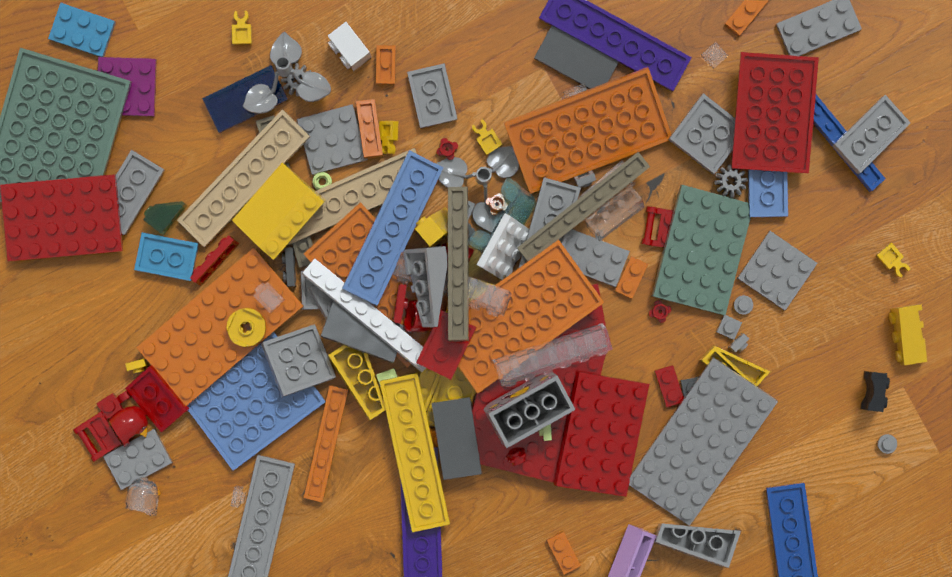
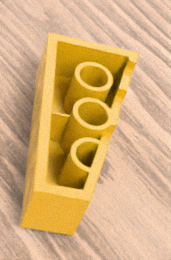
(359, 378)

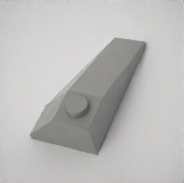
(428, 276)

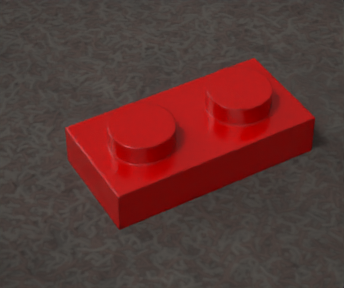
(669, 386)

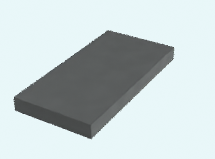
(575, 59)
(348, 331)
(456, 438)

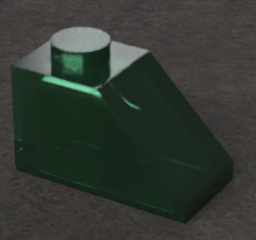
(163, 215)

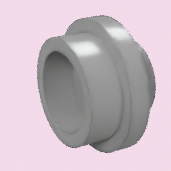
(743, 304)
(887, 443)

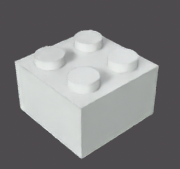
(351, 48)

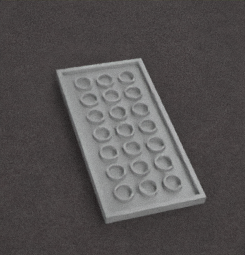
(701, 441)

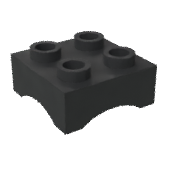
(875, 391)

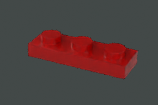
(214, 259)

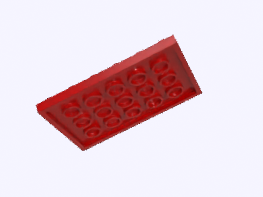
(774, 112)
(61, 217)
(601, 434)

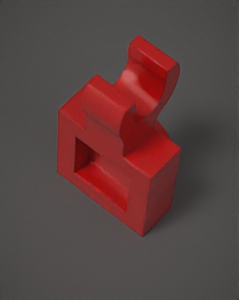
(112, 404)

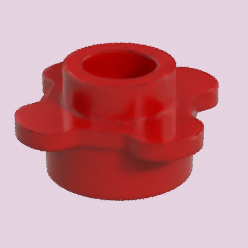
(442, 150)
(660, 316)
(516, 456)

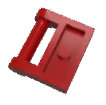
(664, 223)
(102, 432)

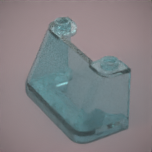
(520, 207)

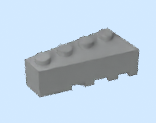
(699, 542)

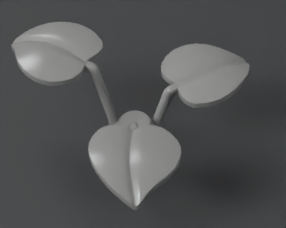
(283, 54)
(453, 175)

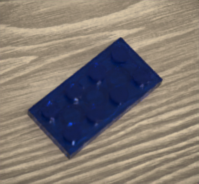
(227, 103)

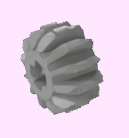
(289, 80)
(730, 188)

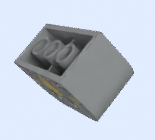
(528, 408)

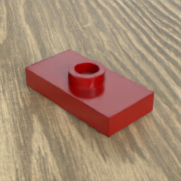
(401, 303)

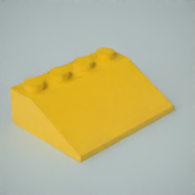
(278, 210)

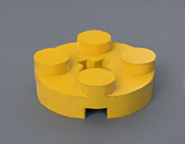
(241, 317)

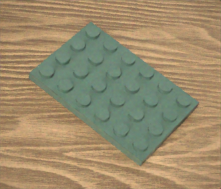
(702, 250)

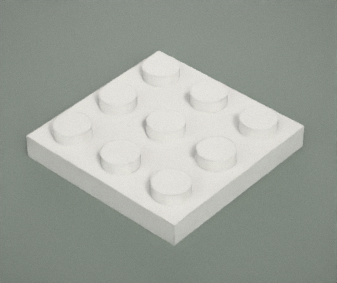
(502, 248)

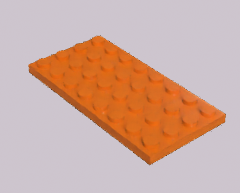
(588, 129)
(338, 252)
(544, 302)
(195, 344)

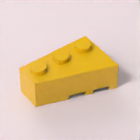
(434, 227)
(908, 334)
(744, 368)

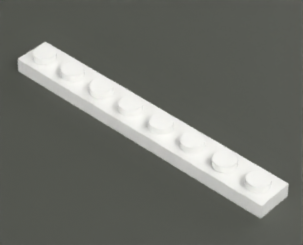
(364, 312)

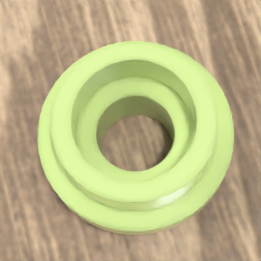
(318, 176)

